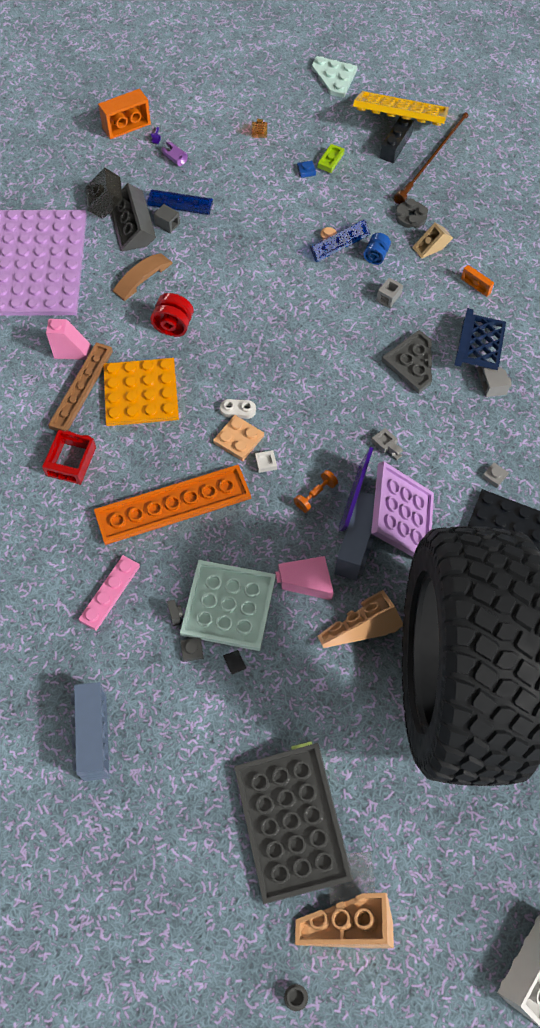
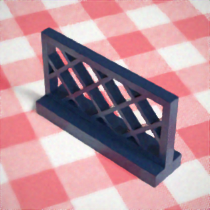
(468, 337)

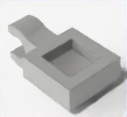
(387, 442)

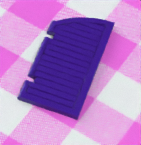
(355, 491)

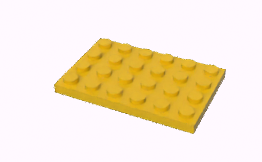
(403, 107)

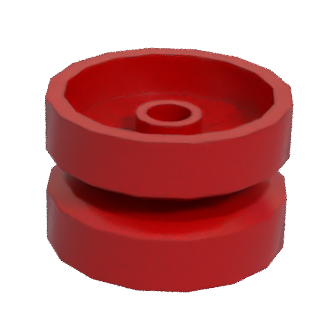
(172, 314)

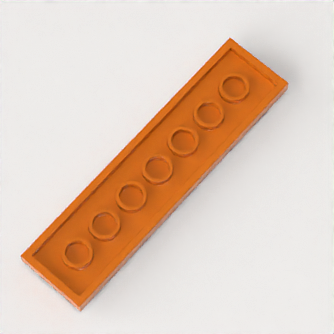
(172, 504)

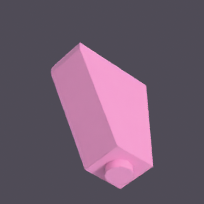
(66, 340)
(306, 577)

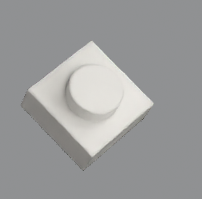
(266, 461)

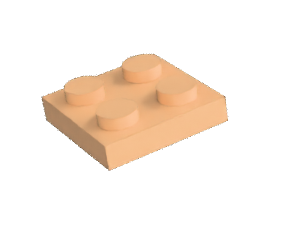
(238, 437)

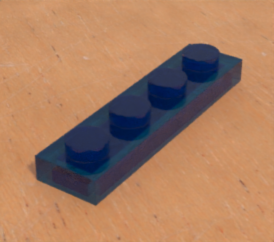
(180, 202)
(340, 240)

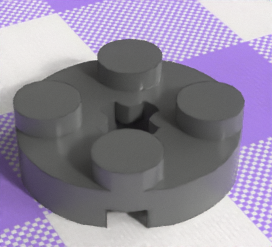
(411, 206)

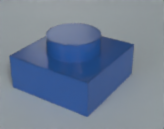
(306, 169)

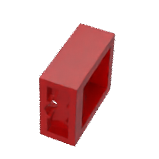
(64, 472)

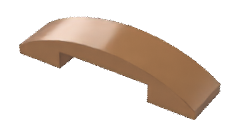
(139, 273)

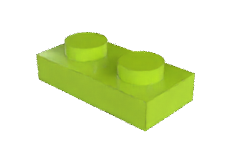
(331, 158)

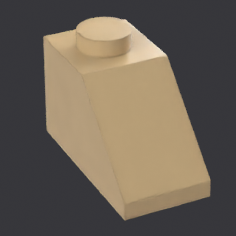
(432, 241)

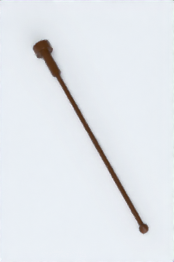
(401, 195)

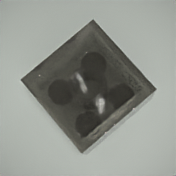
(103, 193)

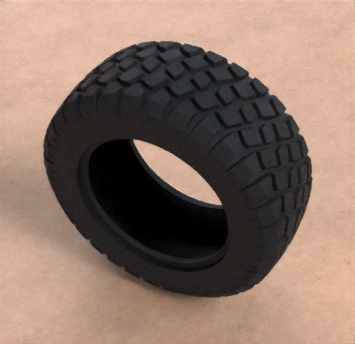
(473, 656)

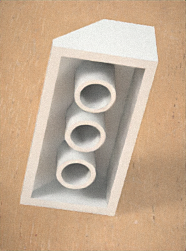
(522, 982)

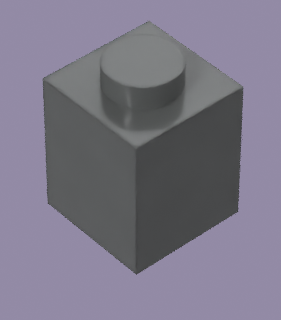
(166, 218)

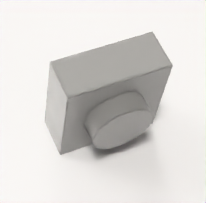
(495, 475)

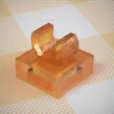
(259, 129)

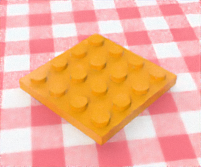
(140, 392)

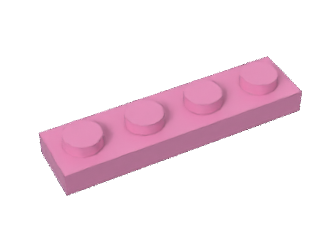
(109, 593)

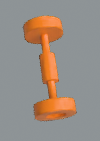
(302, 502)

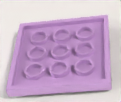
(401, 509)

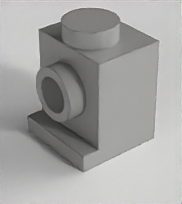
(389, 292)

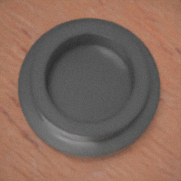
(296, 997)

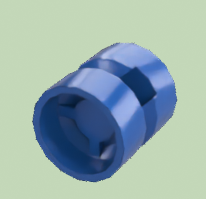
(377, 248)

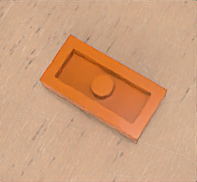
(477, 280)

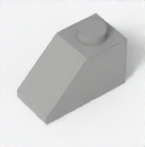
(494, 381)

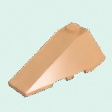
(373, 620)
(349, 924)

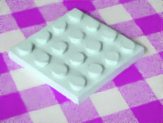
(228, 605)

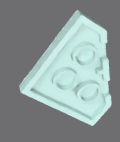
(334, 75)

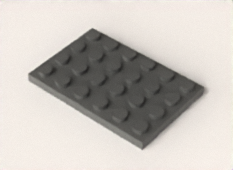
(292, 824)

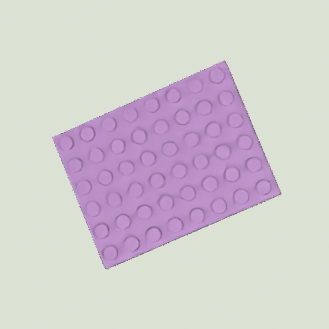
(41, 261)

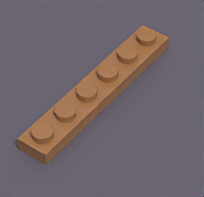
(80, 388)

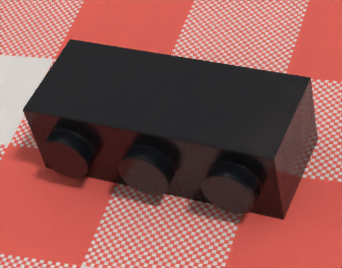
(396, 139)

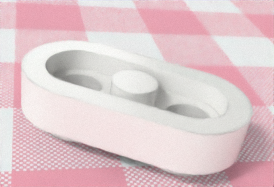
(238, 408)

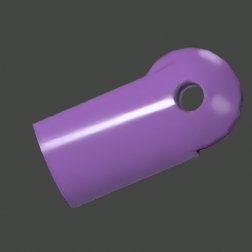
(175, 154)

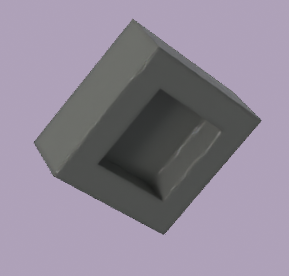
(175, 612)
(191, 649)

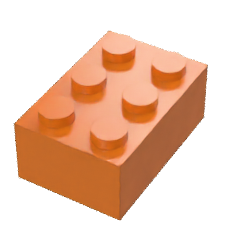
(124, 113)

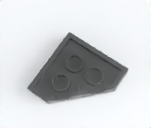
(412, 361)

